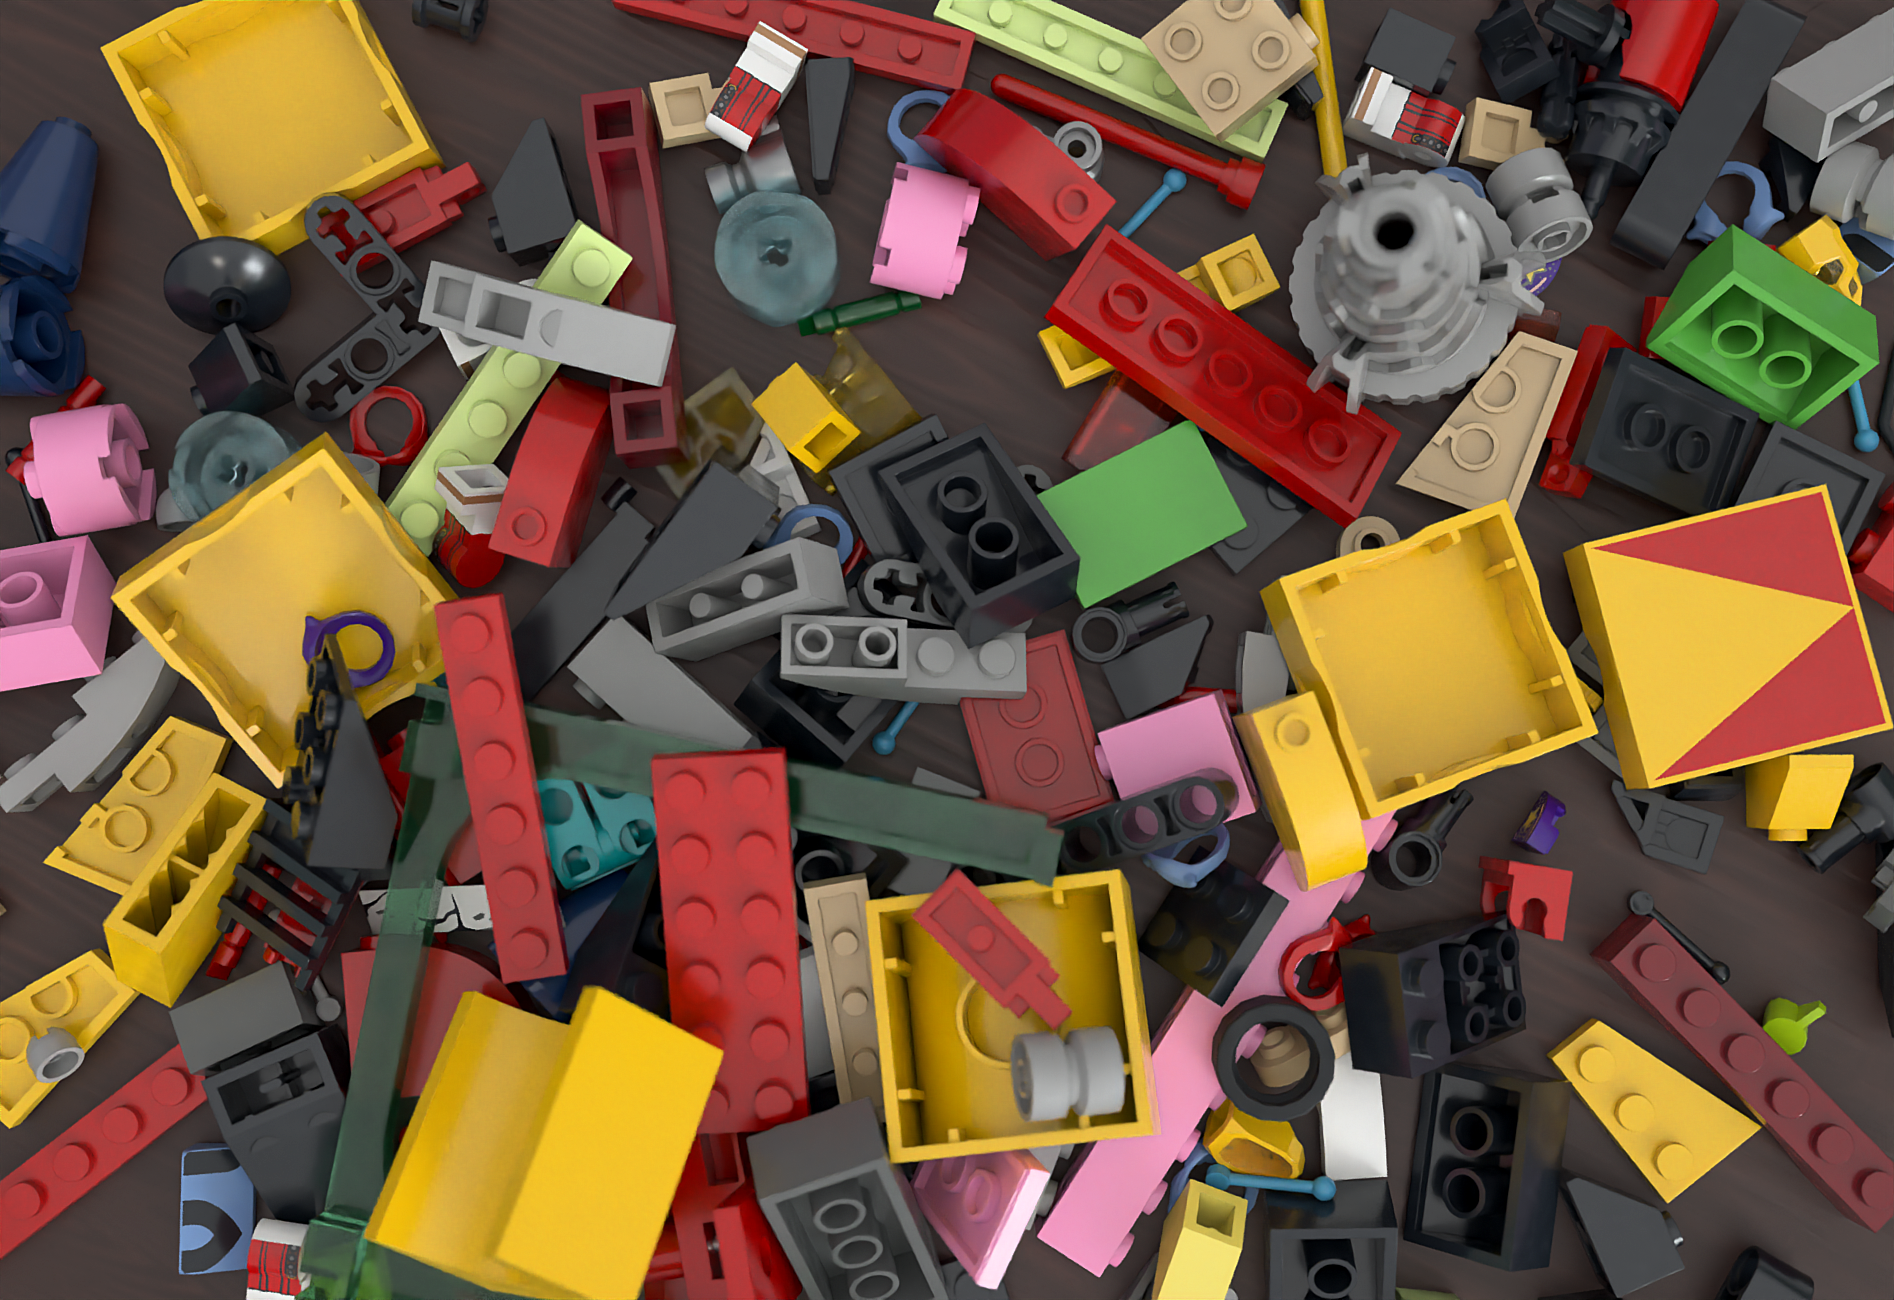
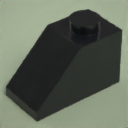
(533, 199)
(239, 375)
(1621, 1233)

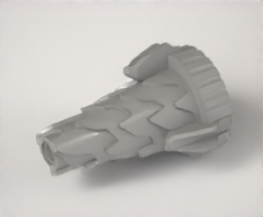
(1413, 317)

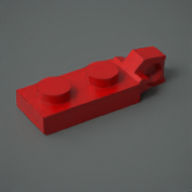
(408, 209)
(1558, 475)
(992, 949)

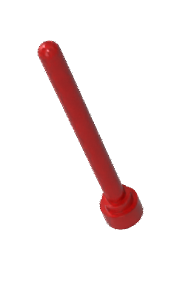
(1234, 179)

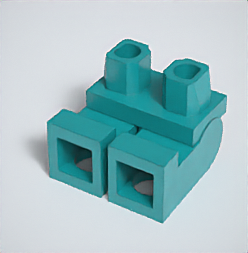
(595, 843)

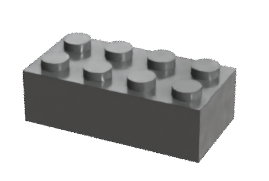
(845, 1208)

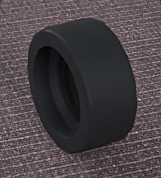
(1289, 1103)

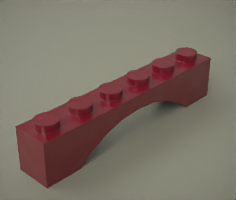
(631, 214)
(1753, 1066)

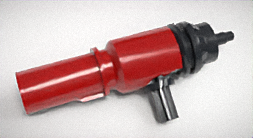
(1635, 83)

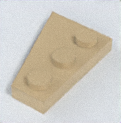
(1496, 430)

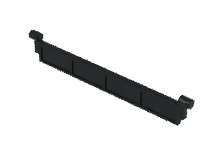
(578, 599)

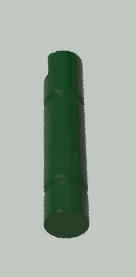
(859, 312)

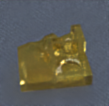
(865, 396)
(715, 417)

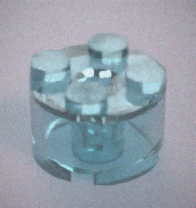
(792, 227)
(216, 450)

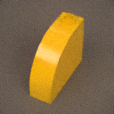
(1304, 788)
(171, 909)

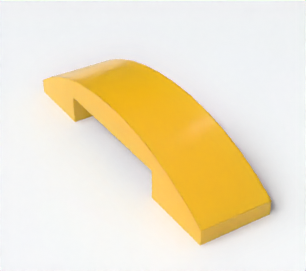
(1231, 276)

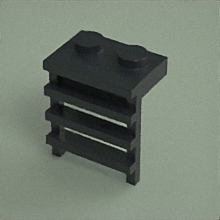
(334, 883)

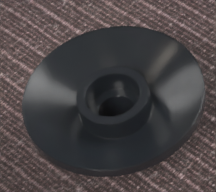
(225, 284)

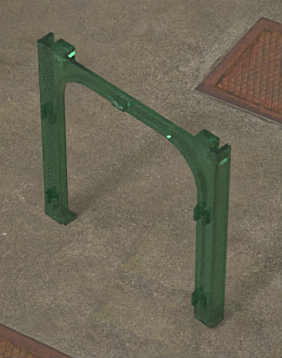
(433, 820)

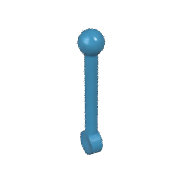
(1173, 181)
(1866, 439)
(884, 741)
(1221, 1177)

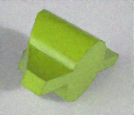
(1789, 1022)

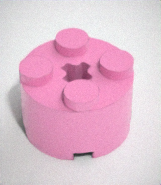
(922, 231)
(91, 469)

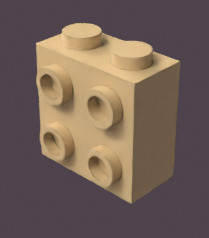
(1232, 57)

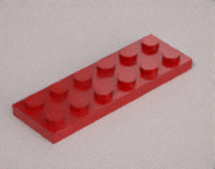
(1223, 376)
(734, 929)

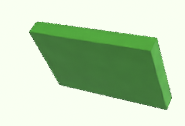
(1143, 511)

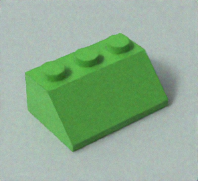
(1764, 331)

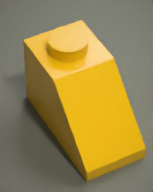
(1795, 793)

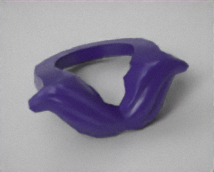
(315, 635)

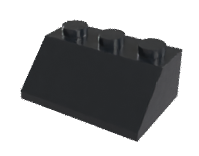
(1488, 1164)

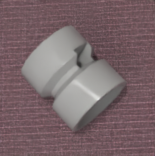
(1858, 186)
(1538, 203)
(1077, 1073)

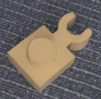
(682, 109)
(1497, 133)

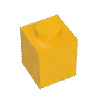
(805, 418)

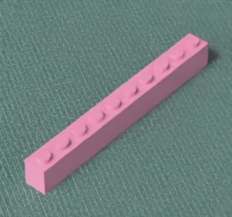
(1124, 1176)

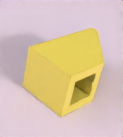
(1200, 1244)

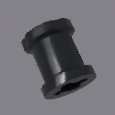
(467, 20)

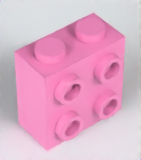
(1174, 744)

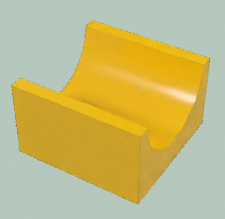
(952, 1042)
(547, 1148)

